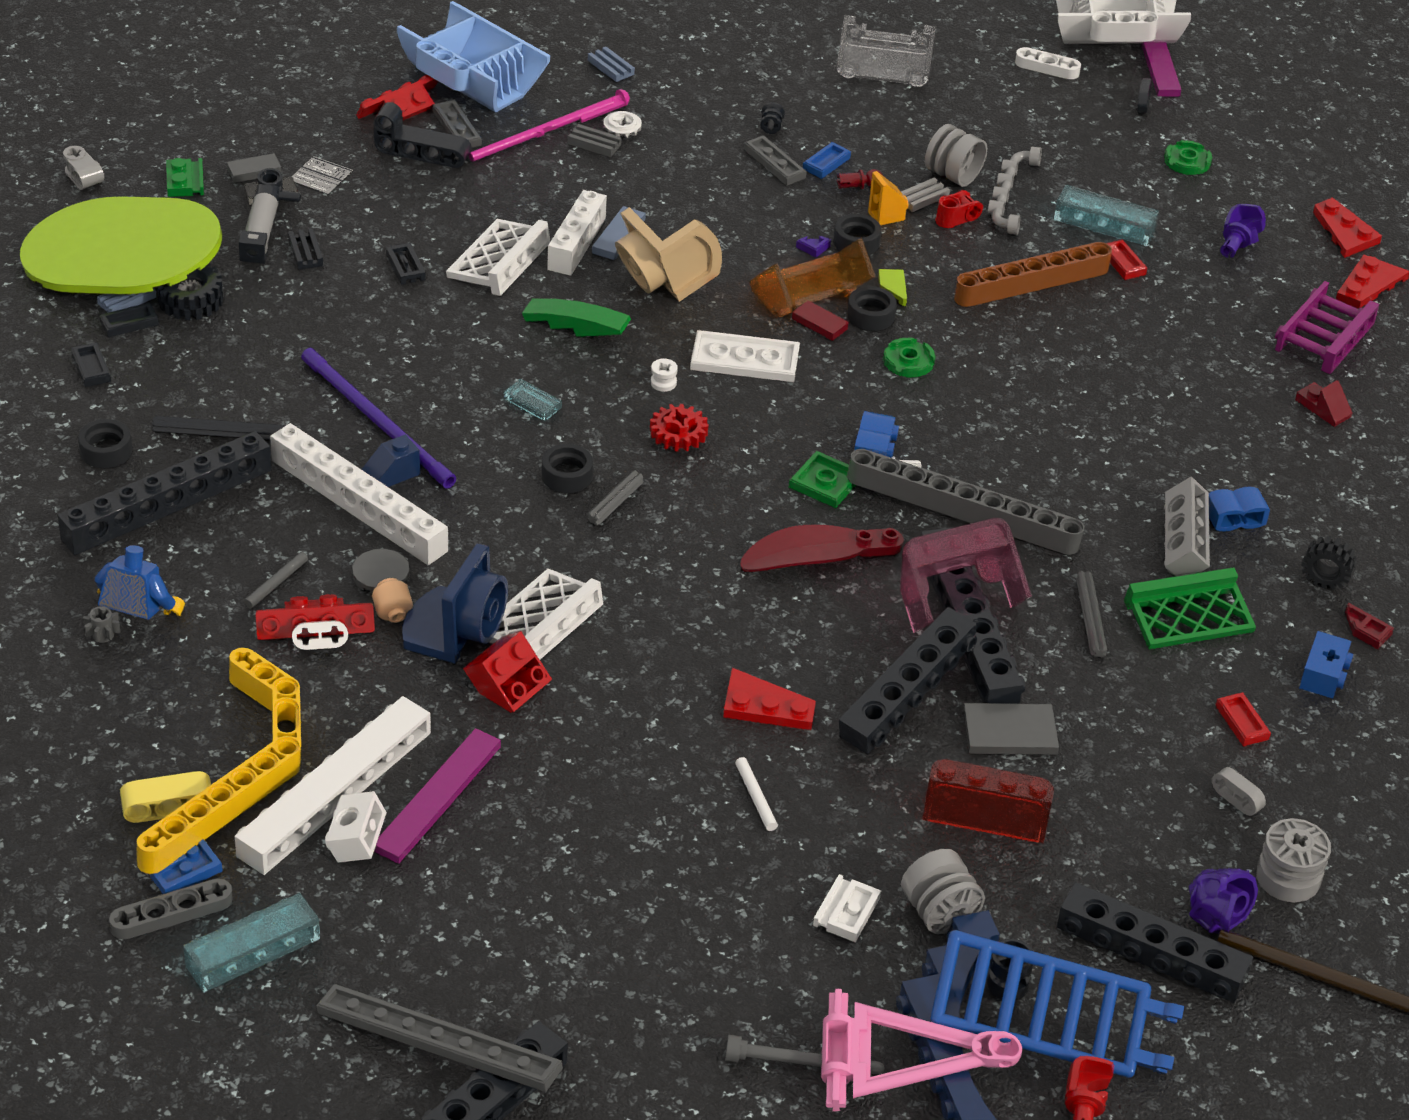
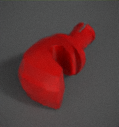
(1085, 1077)

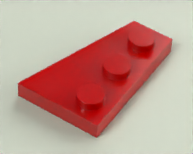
(1346, 228)
(1368, 280)
(766, 703)

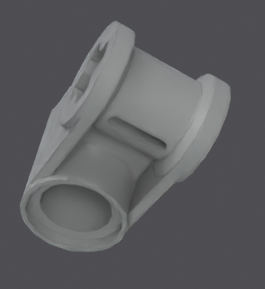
(82, 167)

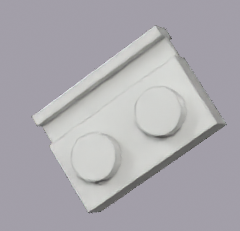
(847, 908)

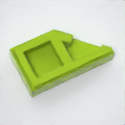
(894, 282)

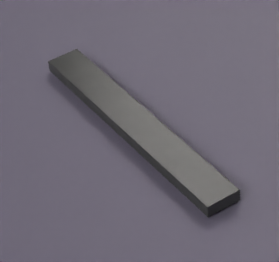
(440, 1037)

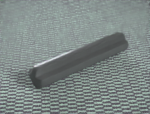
(615, 498)

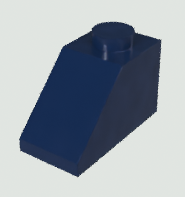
(394, 461)

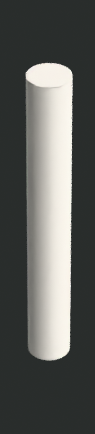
(756, 794)

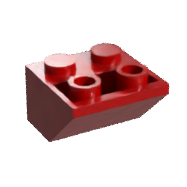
(508, 672)

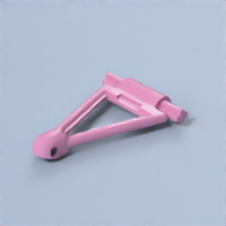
(848, 1050)

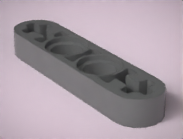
(173, 912)

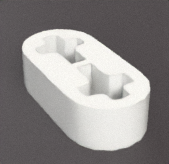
(319, 642)

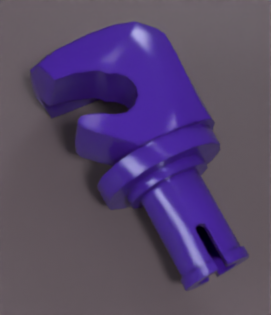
(1242, 228)

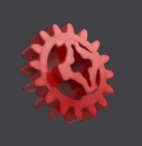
(679, 427)

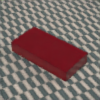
(820, 320)

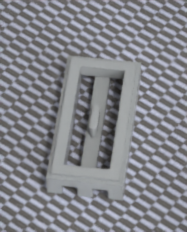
(924, 194)

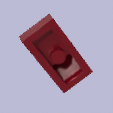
(1326, 402)

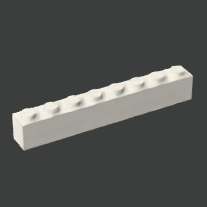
(316, 796)

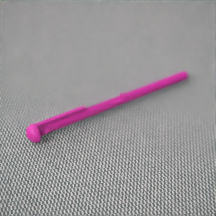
(620, 100)

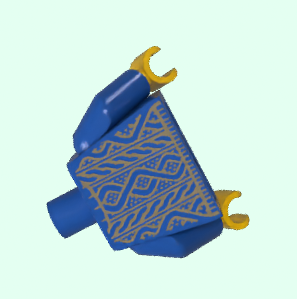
(135, 586)

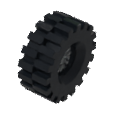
(194, 296)

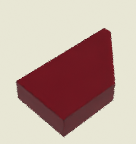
(1367, 627)

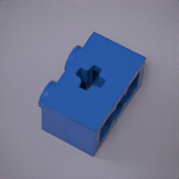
(1325, 665)

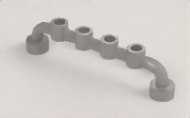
(1005, 183)

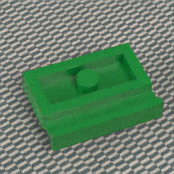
(184, 177)

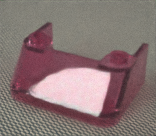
(982, 544)

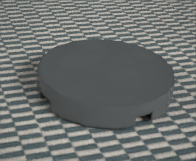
(379, 565)

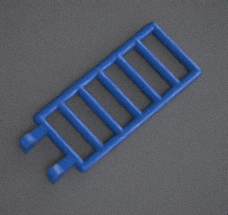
(1144, 1005)

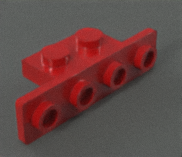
(409, 97)
(281, 622)

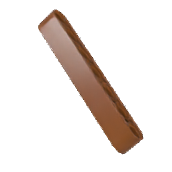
(1032, 274)

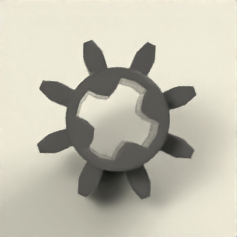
(101, 624)

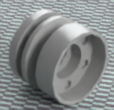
(956, 155)
(1293, 860)
(941, 889)

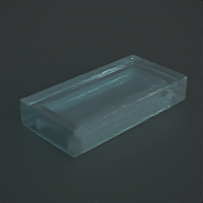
(532, 399)

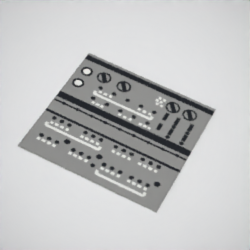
(321, 174)

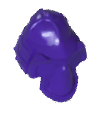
(1222, 898)

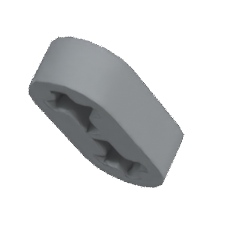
(1238, 791)

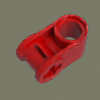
(957, 209)

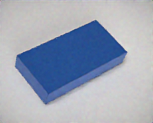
(827, 160)

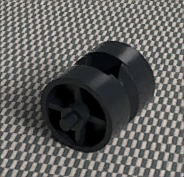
(999, 969)

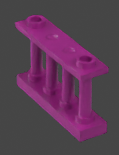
(1341, 342)

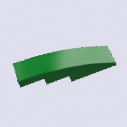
(582, 317)

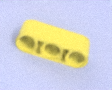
(160, 796)

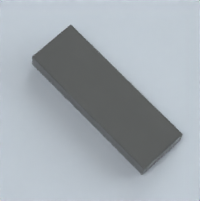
(456, 122)
(775, 160)

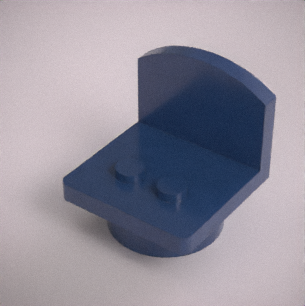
(462, 611)

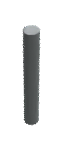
(275, 580)

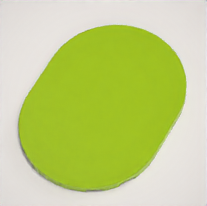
(121, 245)

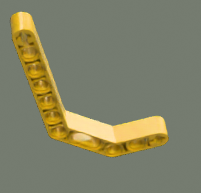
(243, 785)

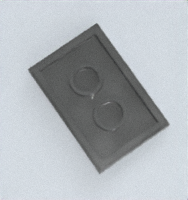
(1010, 728)

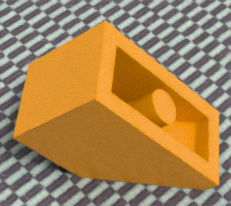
(886, 201)

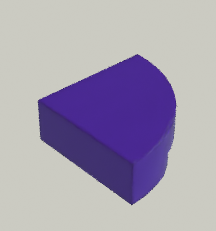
(813, 246)

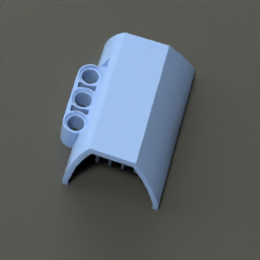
(476, 58)

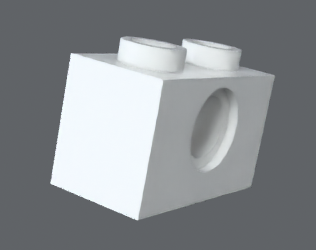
(355, 827)

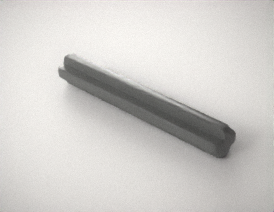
(1091, 614)

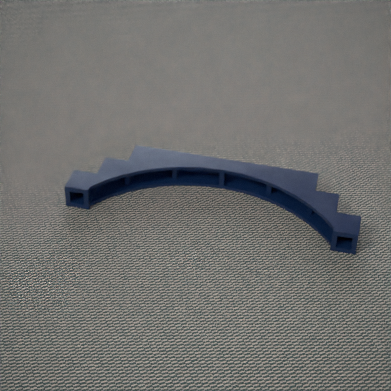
(957, 1091)

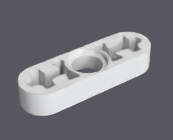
(1038, 61)

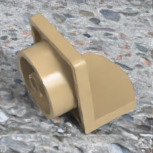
(679, 262)

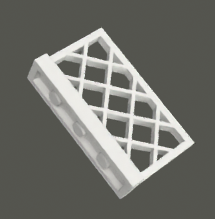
(511, 262)
(557, 623)

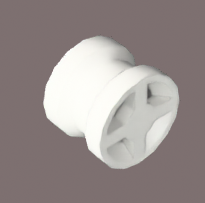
(663, 375)

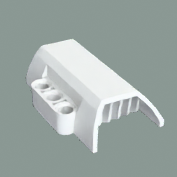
(1120, 21)

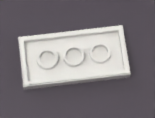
(745, 356)

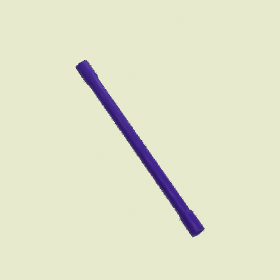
(320, 365)

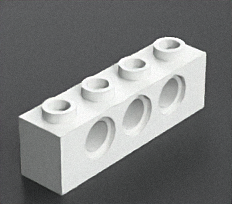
(576, 232)

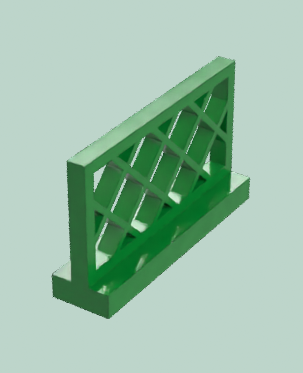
(1182, 591)

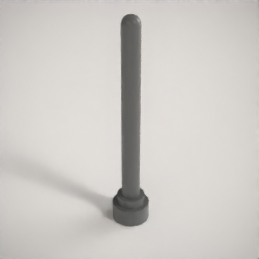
(740, 1049)

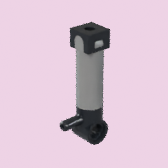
(269, 191)

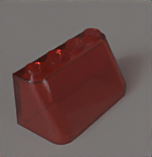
(988, 800)

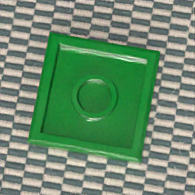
(823, 479)

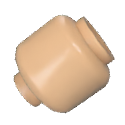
(392, 600)

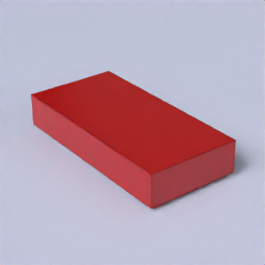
(1126, 261)
(1243, 719)

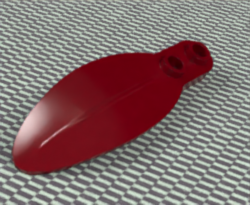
(818, 545)

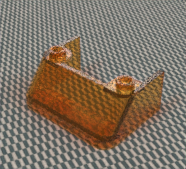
(813, 280)

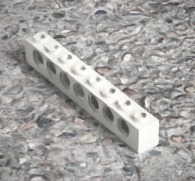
(359, 494)

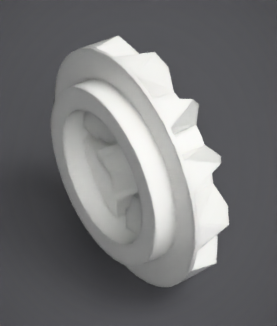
(614, 123)

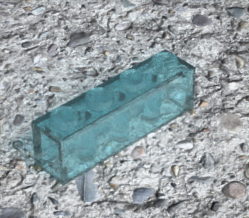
(1106, 215)
(251, 942)

